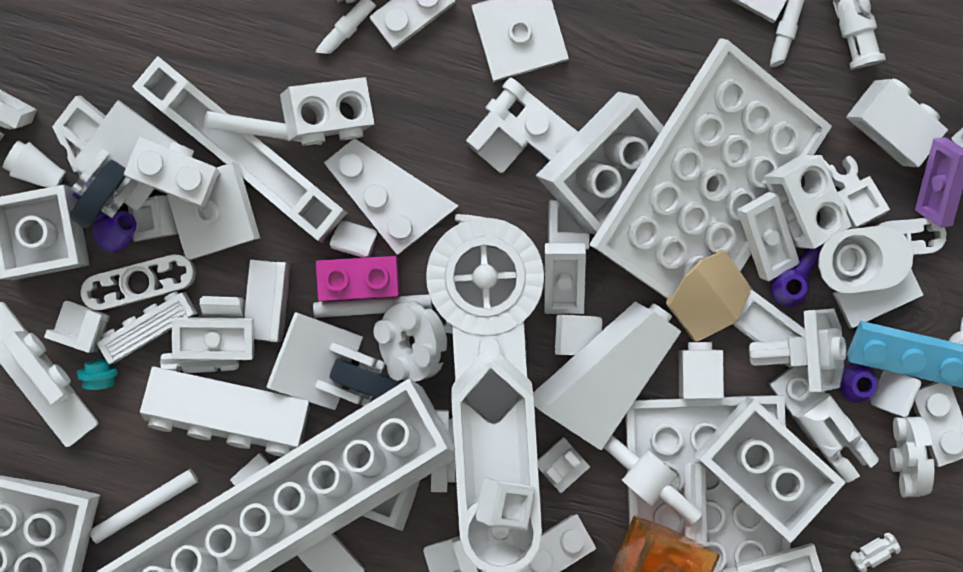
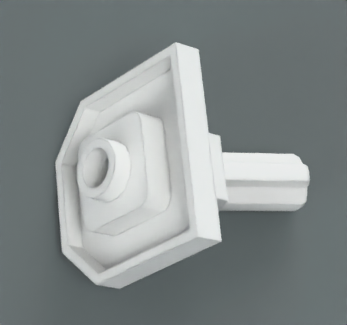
(820, 349)

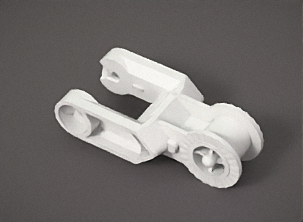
(486, 284)

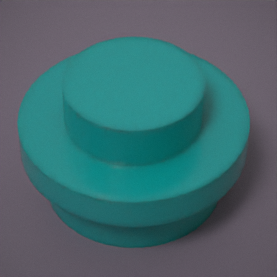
(97, 374)

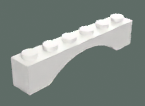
(257, 162)

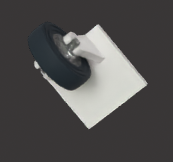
(105, 161)
(318, 362)

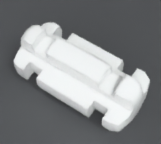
(875, 552)

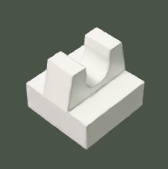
(562, 464)

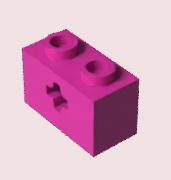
(358, 278)

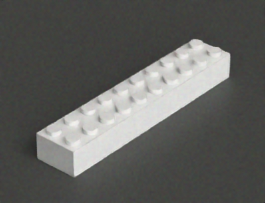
(305, 491)

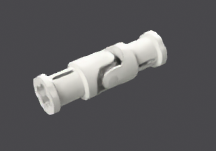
(858, 27)

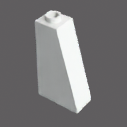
(608, 374)

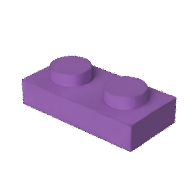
(941, 183)

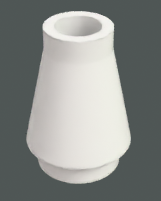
(31, 165)

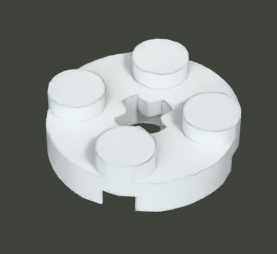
(393, 335)
(911, 456)

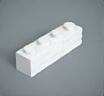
(148, 327)

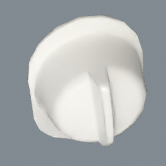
(865, 259)

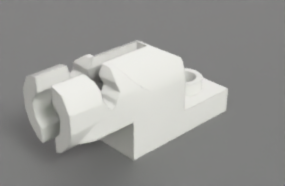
(822, 422)

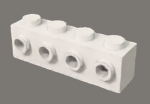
(225, 411)

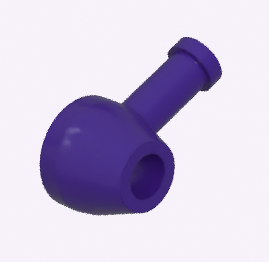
(109, 233)
(798, 273)
(851, 375)

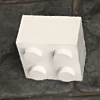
(39, 234)

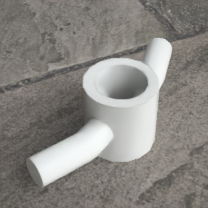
(651, 479)

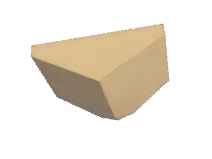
(710, 296)

